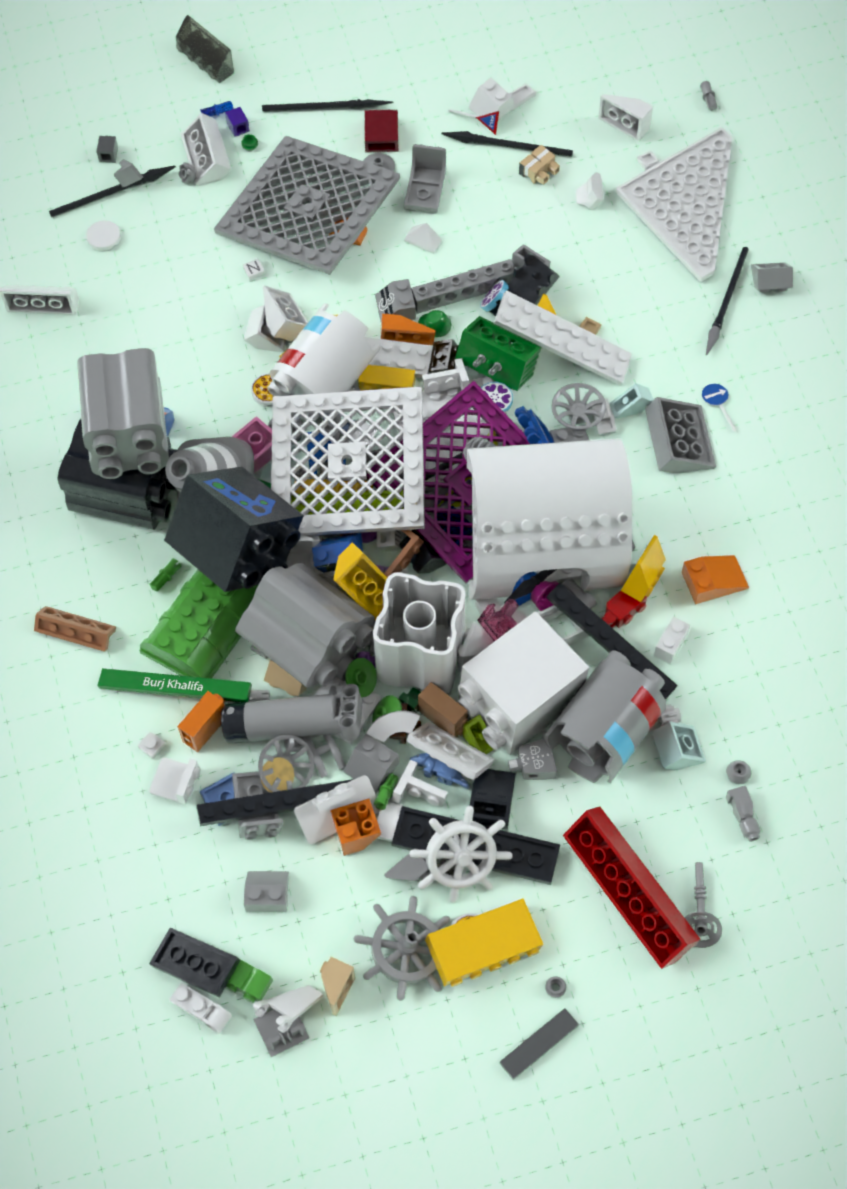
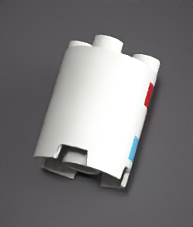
(323, 356)

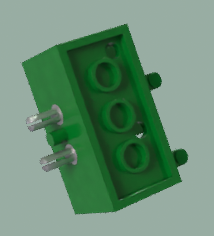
(491, 353)

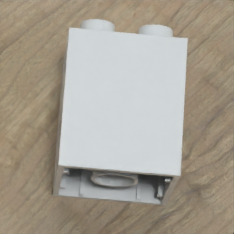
(521, 683)

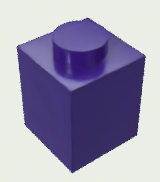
(237, 121)

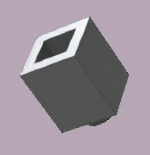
(107, 149)

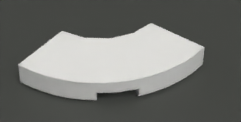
(392, 723)

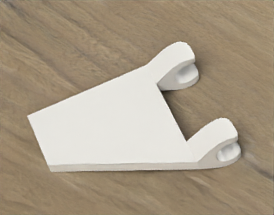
(289, 1004)

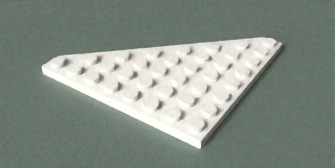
(685, 200)

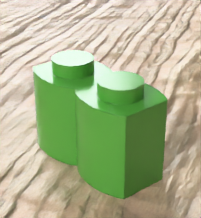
(249, 981)

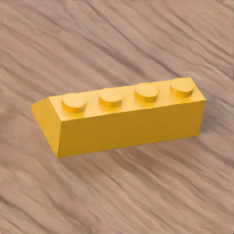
(361, 579)

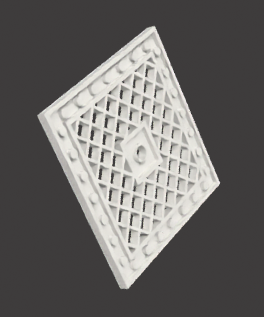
(354, 402)

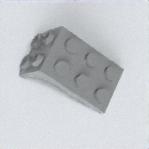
(426, 178)
(269, 826)

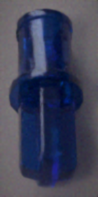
(217, 109)

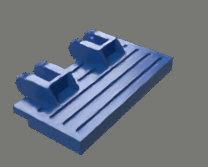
(534, 428)

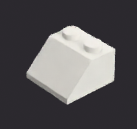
(491, 98)
(259, 334)

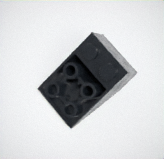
(492, 797)

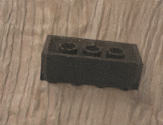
(204, 50)

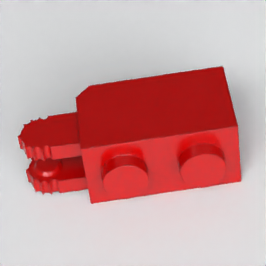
(622, 608)

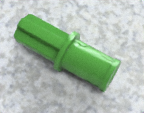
(165, 575)
(386, 792)

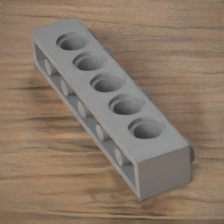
(461, 286)

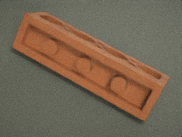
(73, 628)

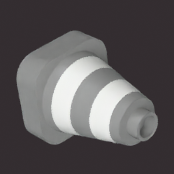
(207, 455)

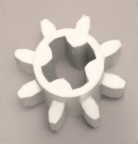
(670, 715)

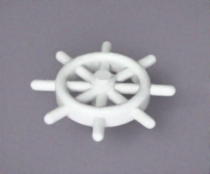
(461, 854)

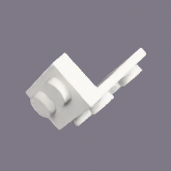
(175, 779)

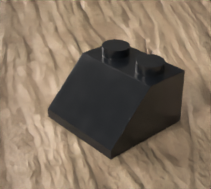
(426, 559)

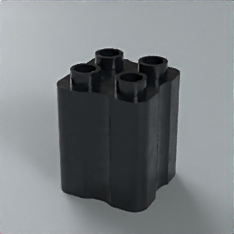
(129, 499)

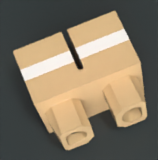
(538, 165)

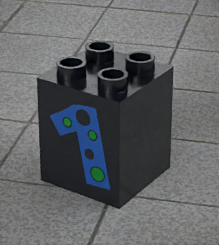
(232, 527)

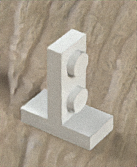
(446, 379)
(418, 788)

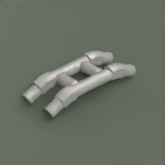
(330, 746)

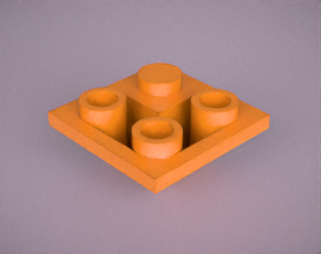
(355, 826)

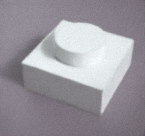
(151, 745)

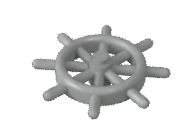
(406, 947)

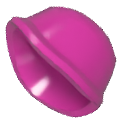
(540, 593)

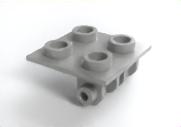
(276, 1041)

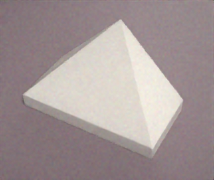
(423, 237)

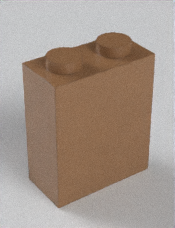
(442, 710)

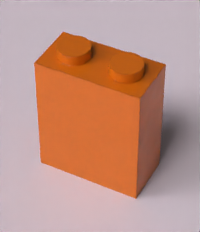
(201, 721)

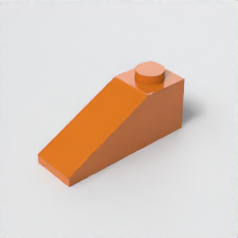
(405, 330)

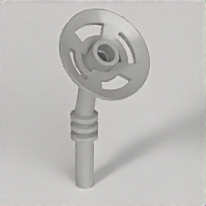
(702, 921)

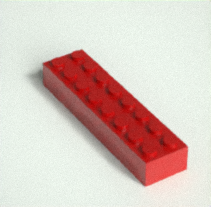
(631, 887)

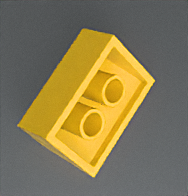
(646, 571)

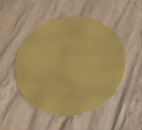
(282, 769)

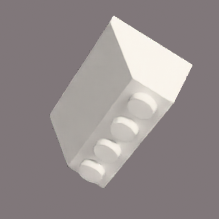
(206, 150)
(40, 299)

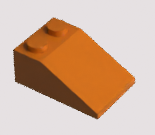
(713, 577)

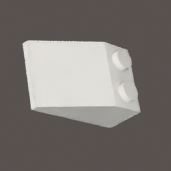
(626, 114)
(282, 314)

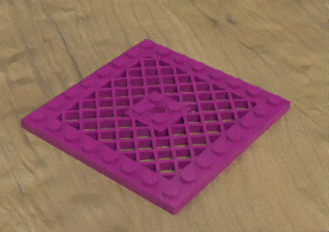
(447, 416)

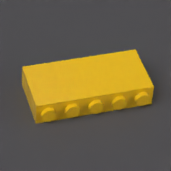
(484, 943)

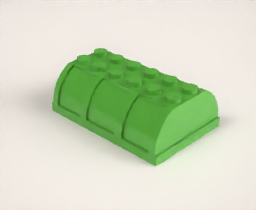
(198, 628)

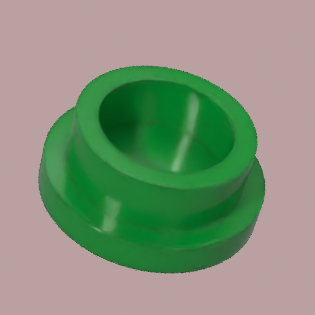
(249, 142)

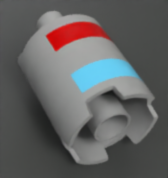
(608, 718)

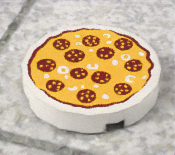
(260, 392)

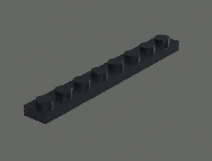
(604, 633)
(260, 804)

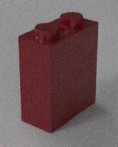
(381, 130)

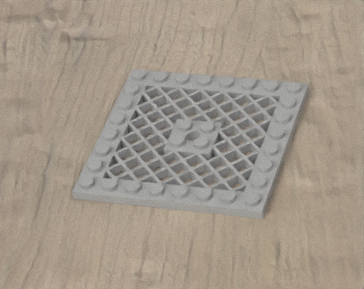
(324, 258)

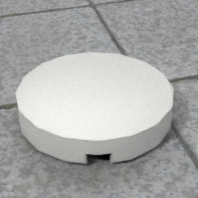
(103, 235)

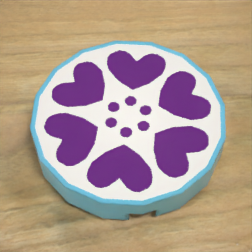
(493, 295)
(499, 394)

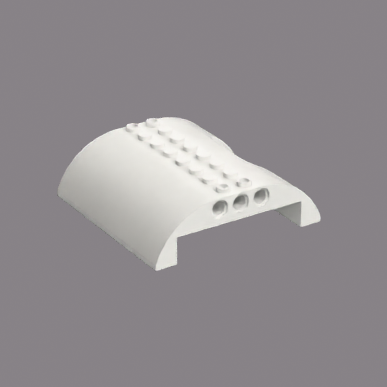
(549, 512)

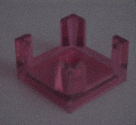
(498, 622)

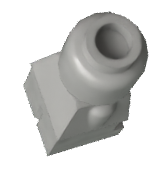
(743, 811)

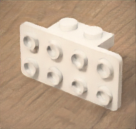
(316, 816)

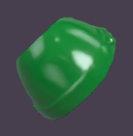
(438, 321)

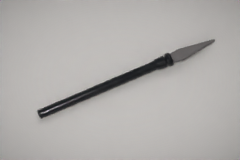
(714, 332)

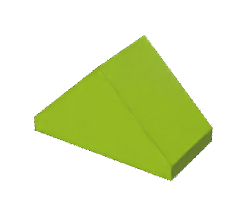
(473, 734)

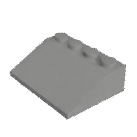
(679, 436)

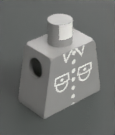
(534, 761)

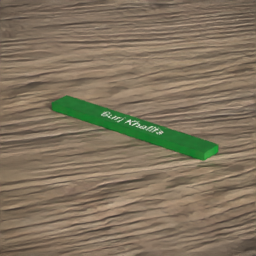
(173, 685)

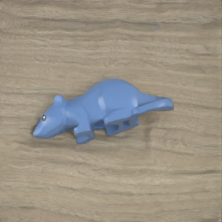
(436, 767)

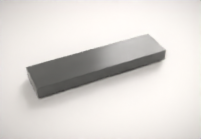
(539, 1043)

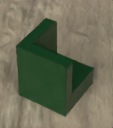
(410, 699)

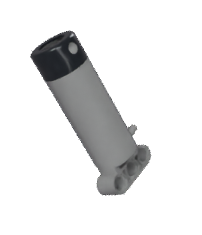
(294, 716)

